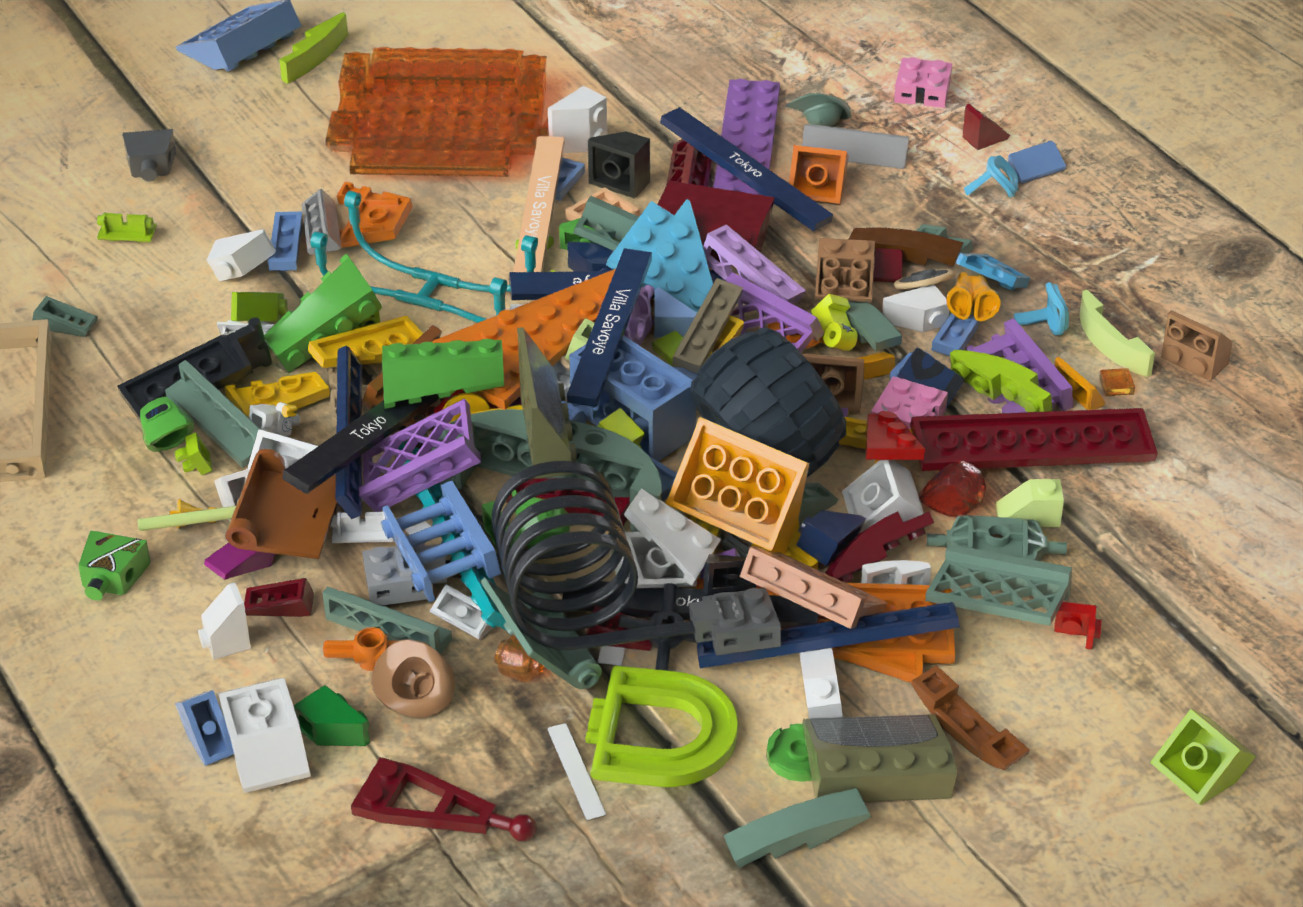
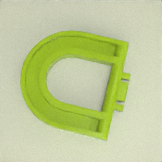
(656, 765)

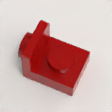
(1078, 620)

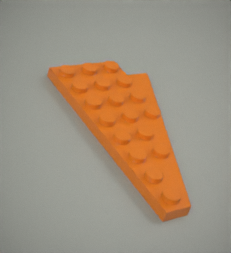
(548, 322)

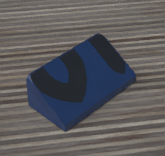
(930, 372)

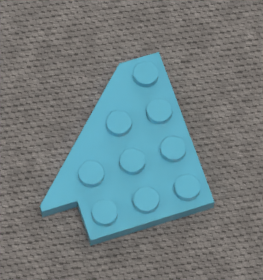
(676, 251)

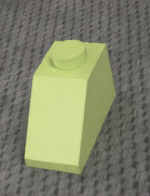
(1034, 500)

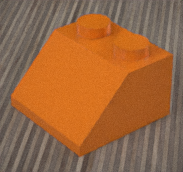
(819, 173)

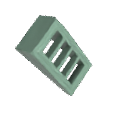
(60, 314)

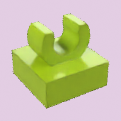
(196, 453)

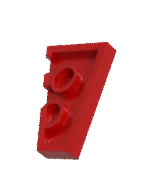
(890, 439)

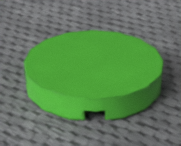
(789, 754)

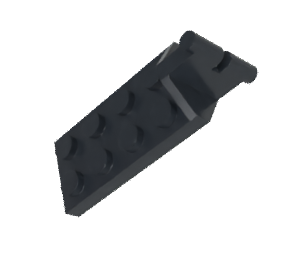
(218, 360)

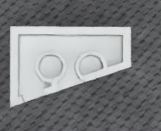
(675, 534)

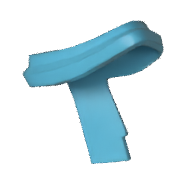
(993, 170)
(1056, 322)

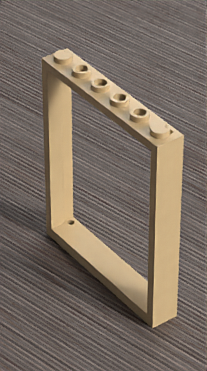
(16, 463)

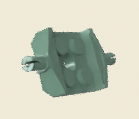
(1020, 537)

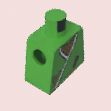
(112, 563)

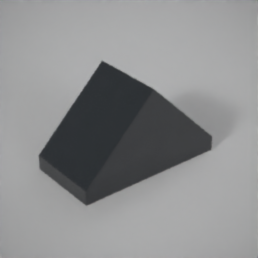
(723, 575)

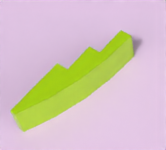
(315, 48)

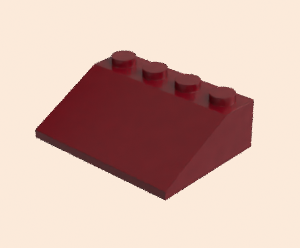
(716, 207)

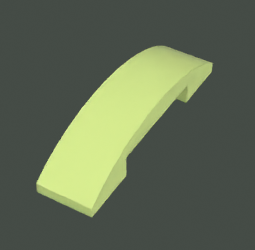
(1107, 339)

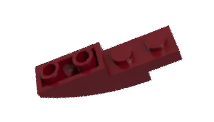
(874, 542)

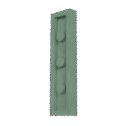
(606, 220)
(214, 414)
(361, 614)

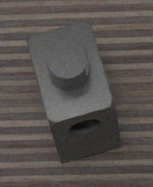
(150, 153)

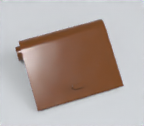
(277, 515)

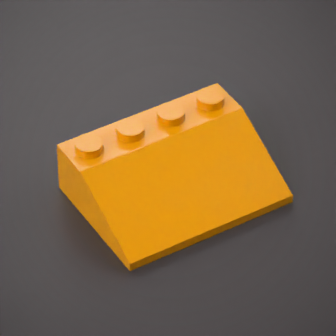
(740, 486)

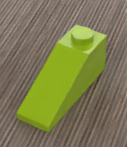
(263, 305)

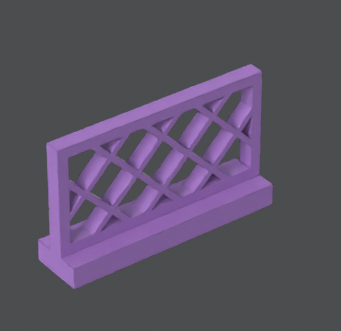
(776, 310)
(425, 467)

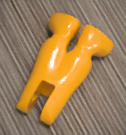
(975, 293)

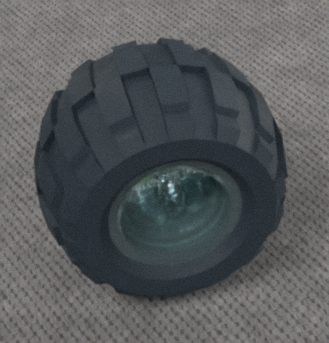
(770, 395)

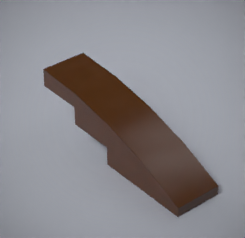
(915, 245)

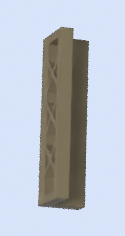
(707, 325)

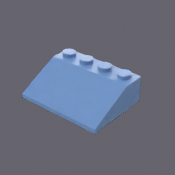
(242, 35)

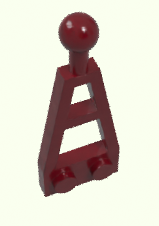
(388, 780)

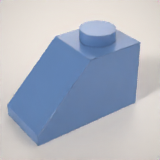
(205, 727)

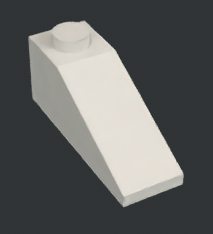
(821, 684)

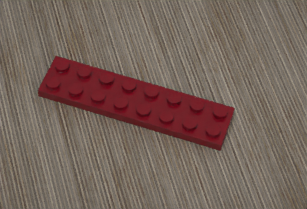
(1035, 438)

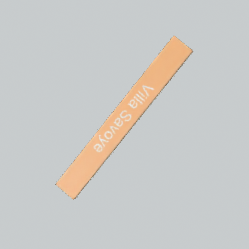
(541, 198)

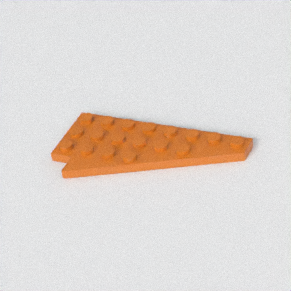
(896, 656)

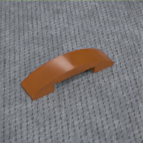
(964, 724)

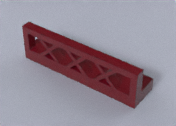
(689, 165)

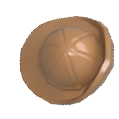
(413, 679)

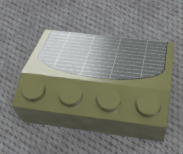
(542, 407)
(880, 757)

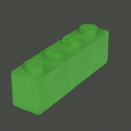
(331, 309)
(440, 369)

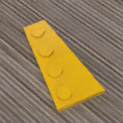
(365, 341)

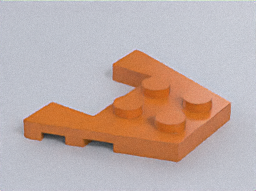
(379, 215)

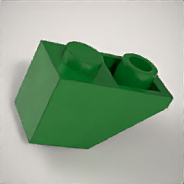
(330, 720)

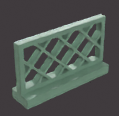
(996, 571)

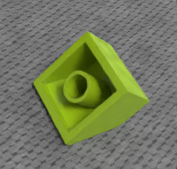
(1202, 757)

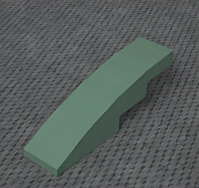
(872, 326)
(798, 824)

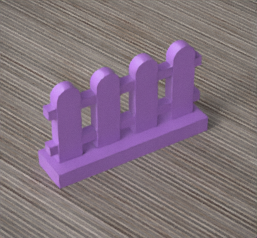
(1021, 349)

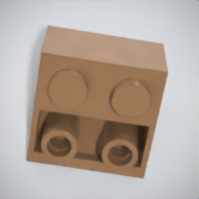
(1195, 346)

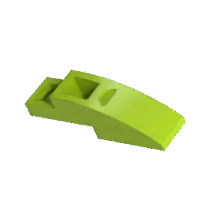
(999, 376)

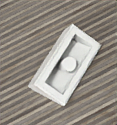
(461, 612)

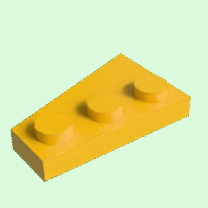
(292, 390)

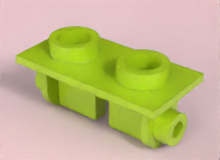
(137, 228)

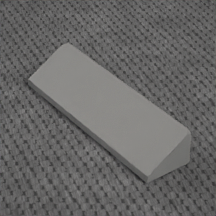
(861, 146)
(321, 216)

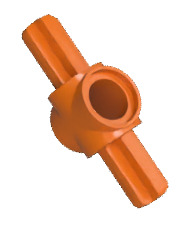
(364, 648)

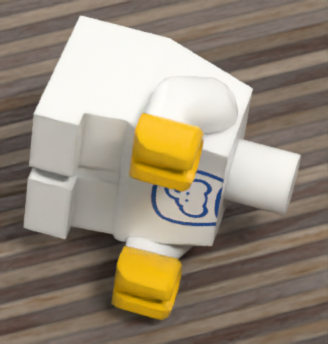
(274, 418)

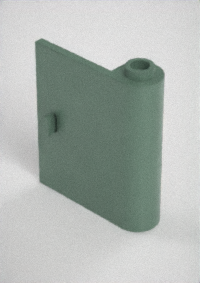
(573, 666)

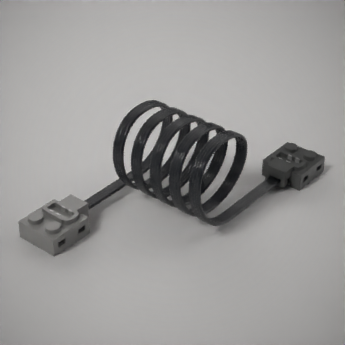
(729, 619)

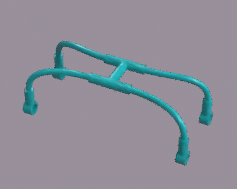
(497, 287)

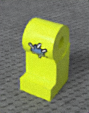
(835, 323)

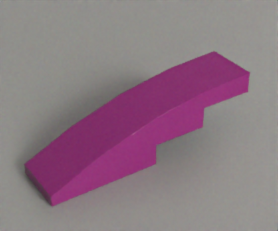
(232, 562)

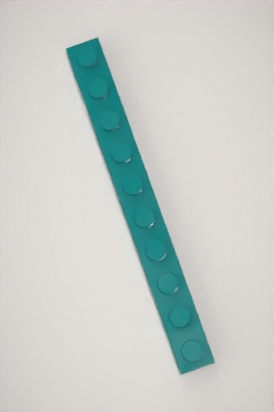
(472, 576)

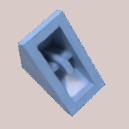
(670, 315)

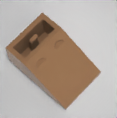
(845, 269)

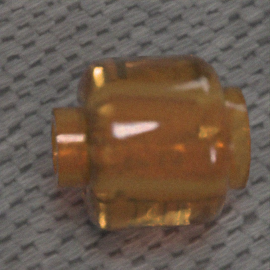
(515, 662)

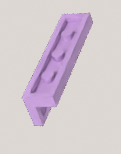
(749, 263)

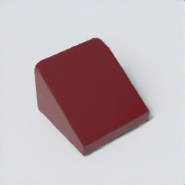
(887, 265)

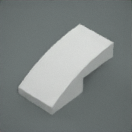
(897, 572)

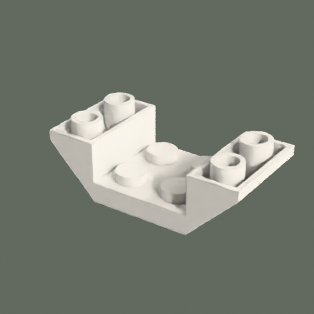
(264, 734)

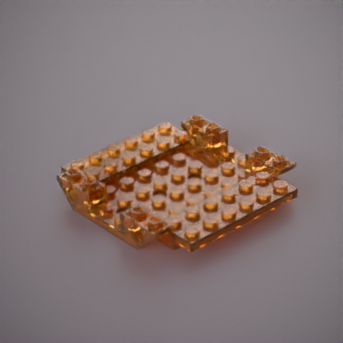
(411, 107)

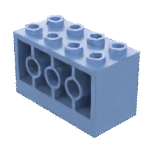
(650, 394)

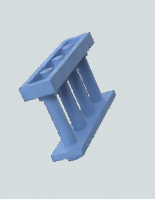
(461, 520)

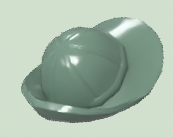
(821, 109)

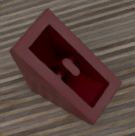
(980, 129)

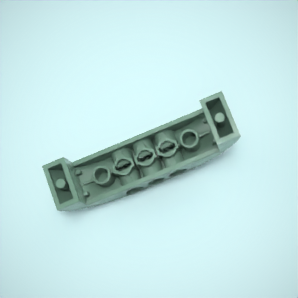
(505, 449)

